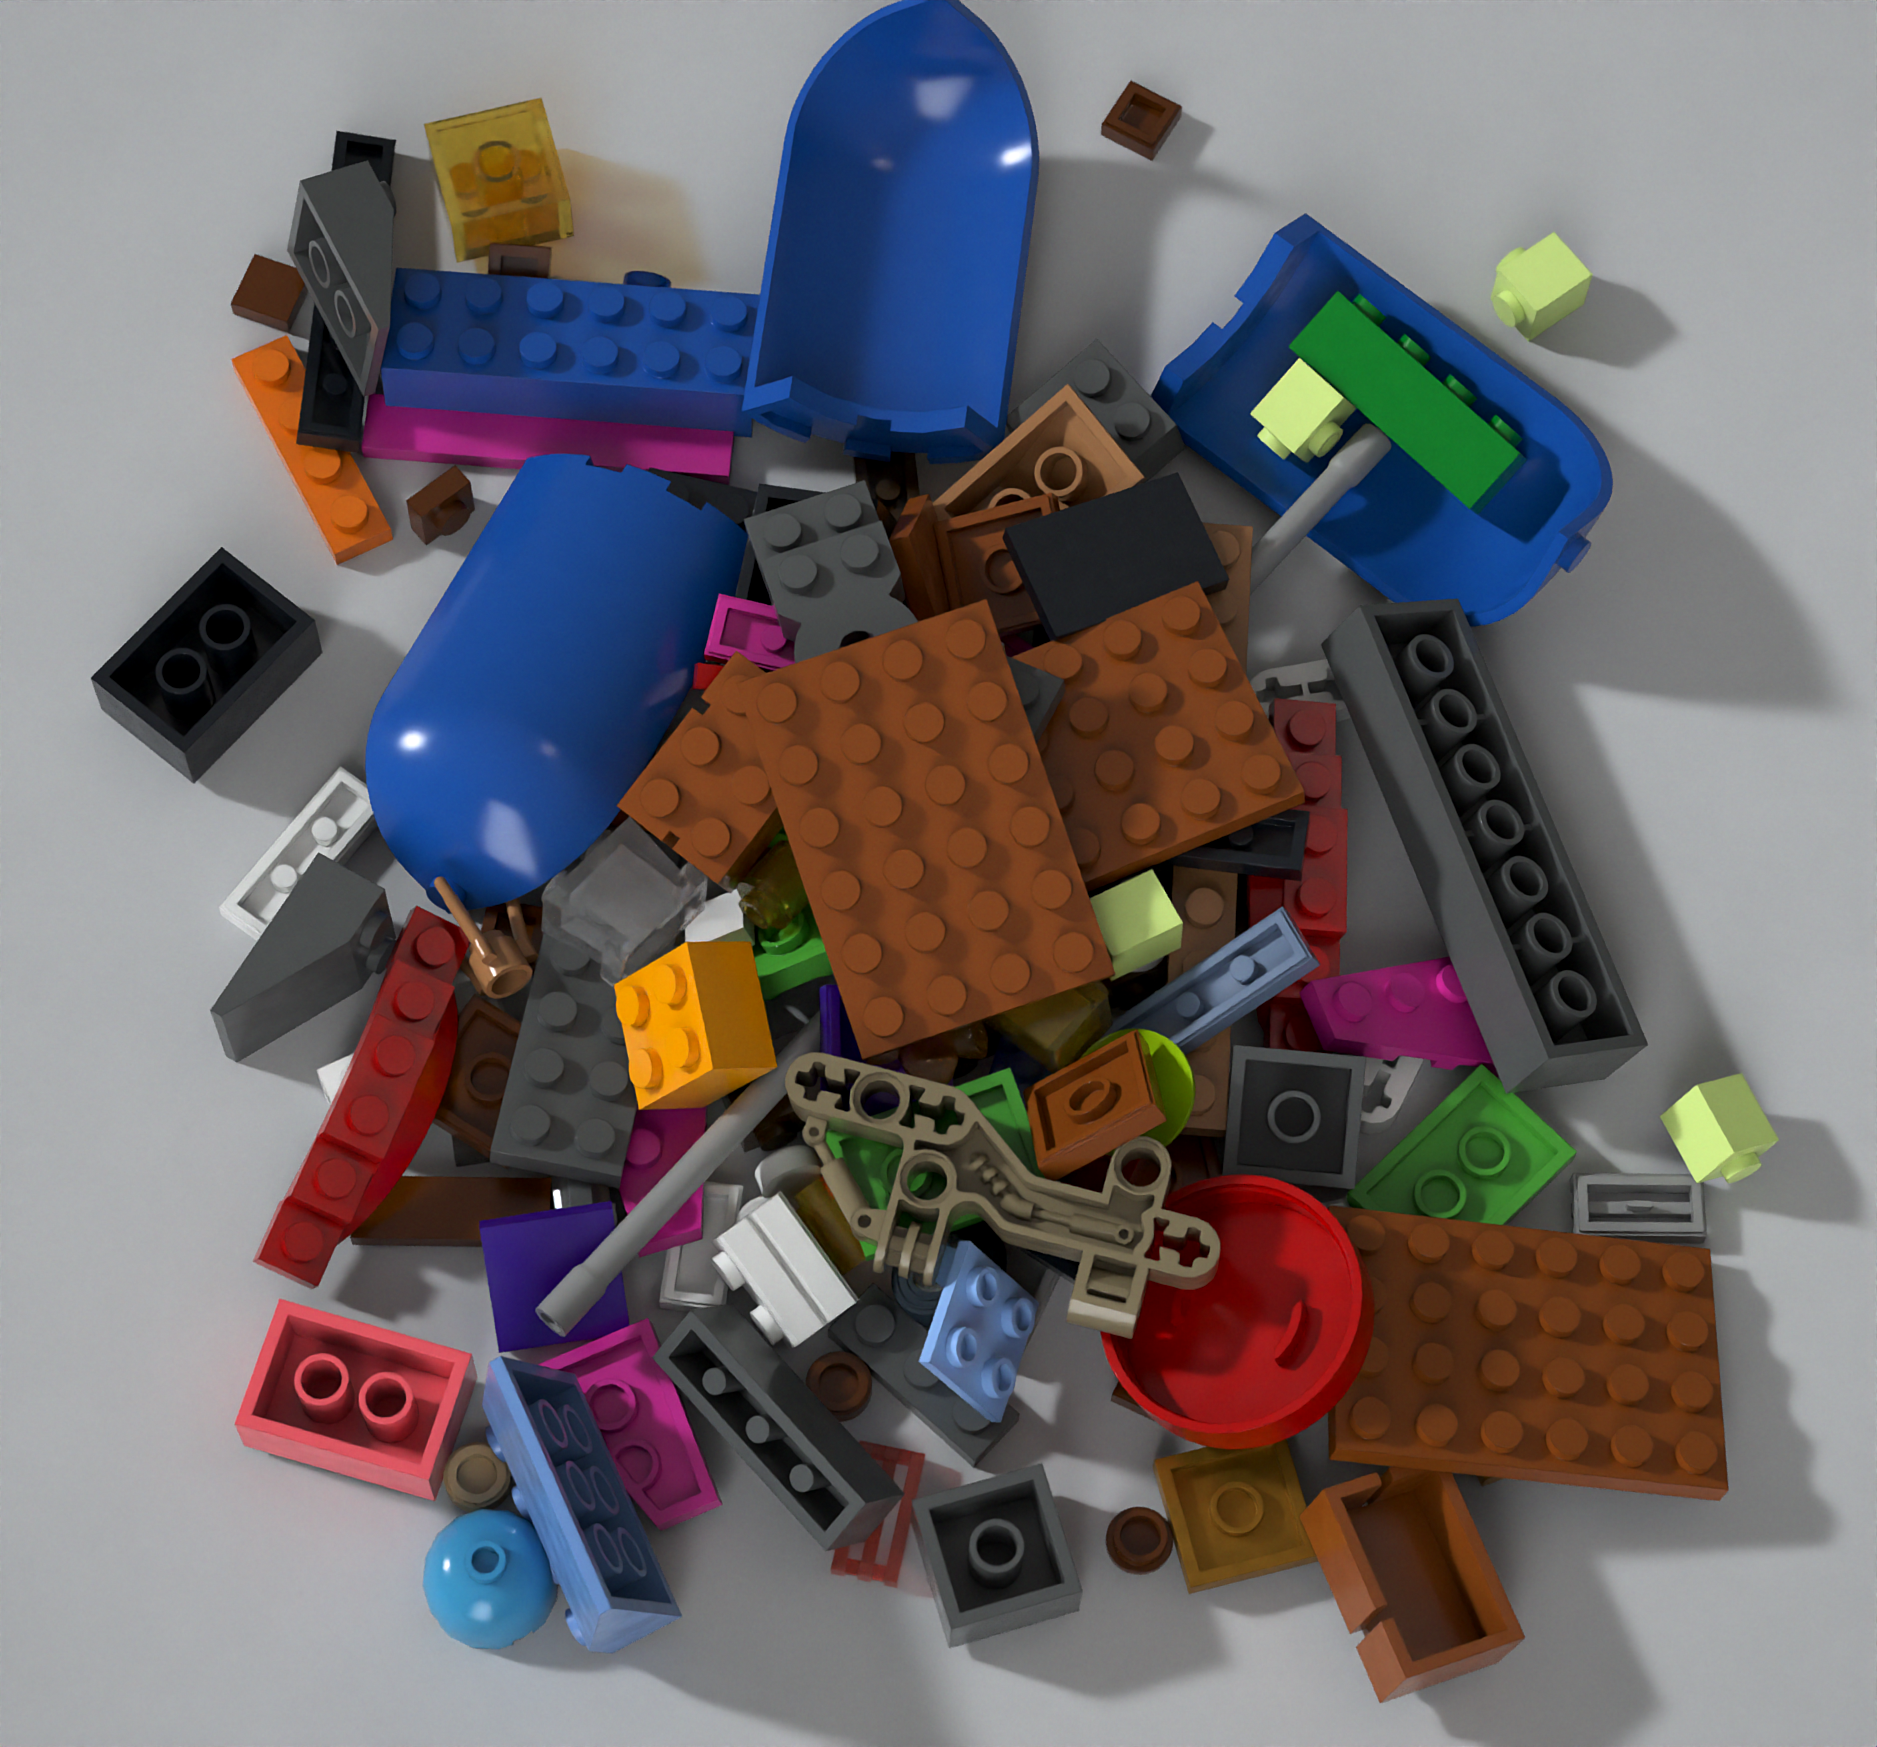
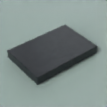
(1113, 555)

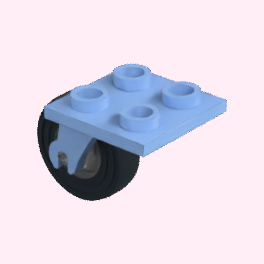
(974, 1319)

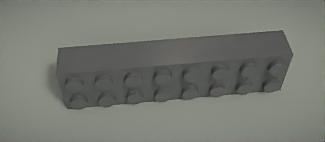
(1483, 845)

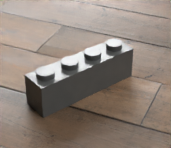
(778, 1426)

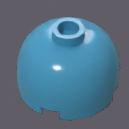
(489, 1579)

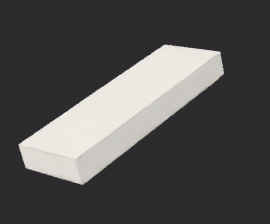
(330, 824)

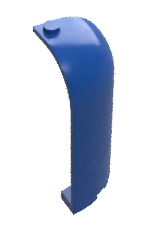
(899, 242)
(1399, 521)
(545, 676)

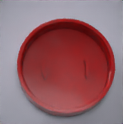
(1267, 1336)

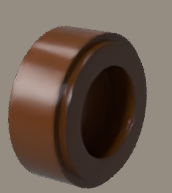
(841, 1384)

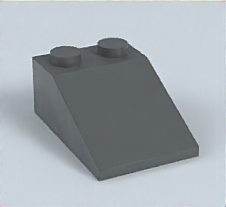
(345, 259)
(307, 959)

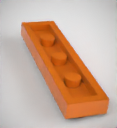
(323, 477)

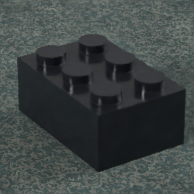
(207, 665)

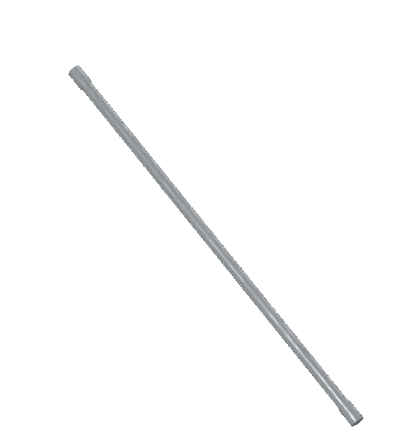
(589, 1280)

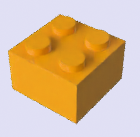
(695, 1025)

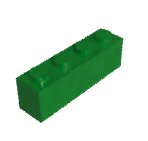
(1408, 402)

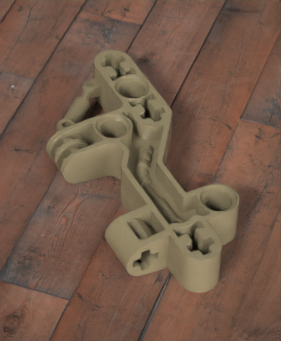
(1103, 1231)

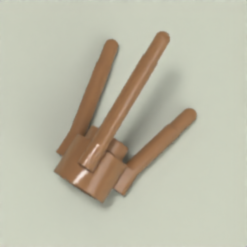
(497, 961)

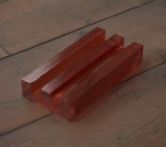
(866, 1568)

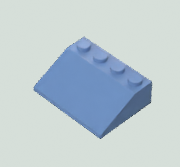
(576, 1504)

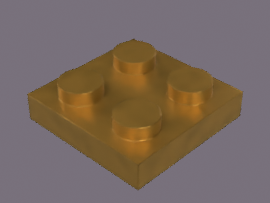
(1234, 1513)

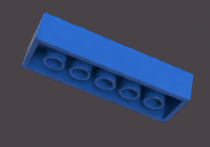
(569, 349)

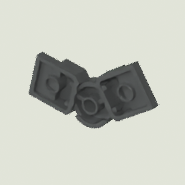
(841, 584)

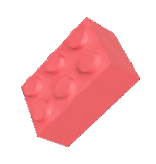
(356, 1399)

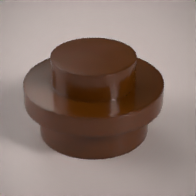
(1139, 1540)

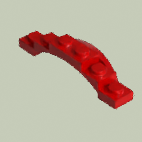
(1320, 898)
(379, 1106)

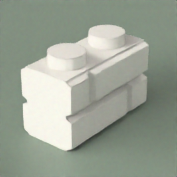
(782, 1272)

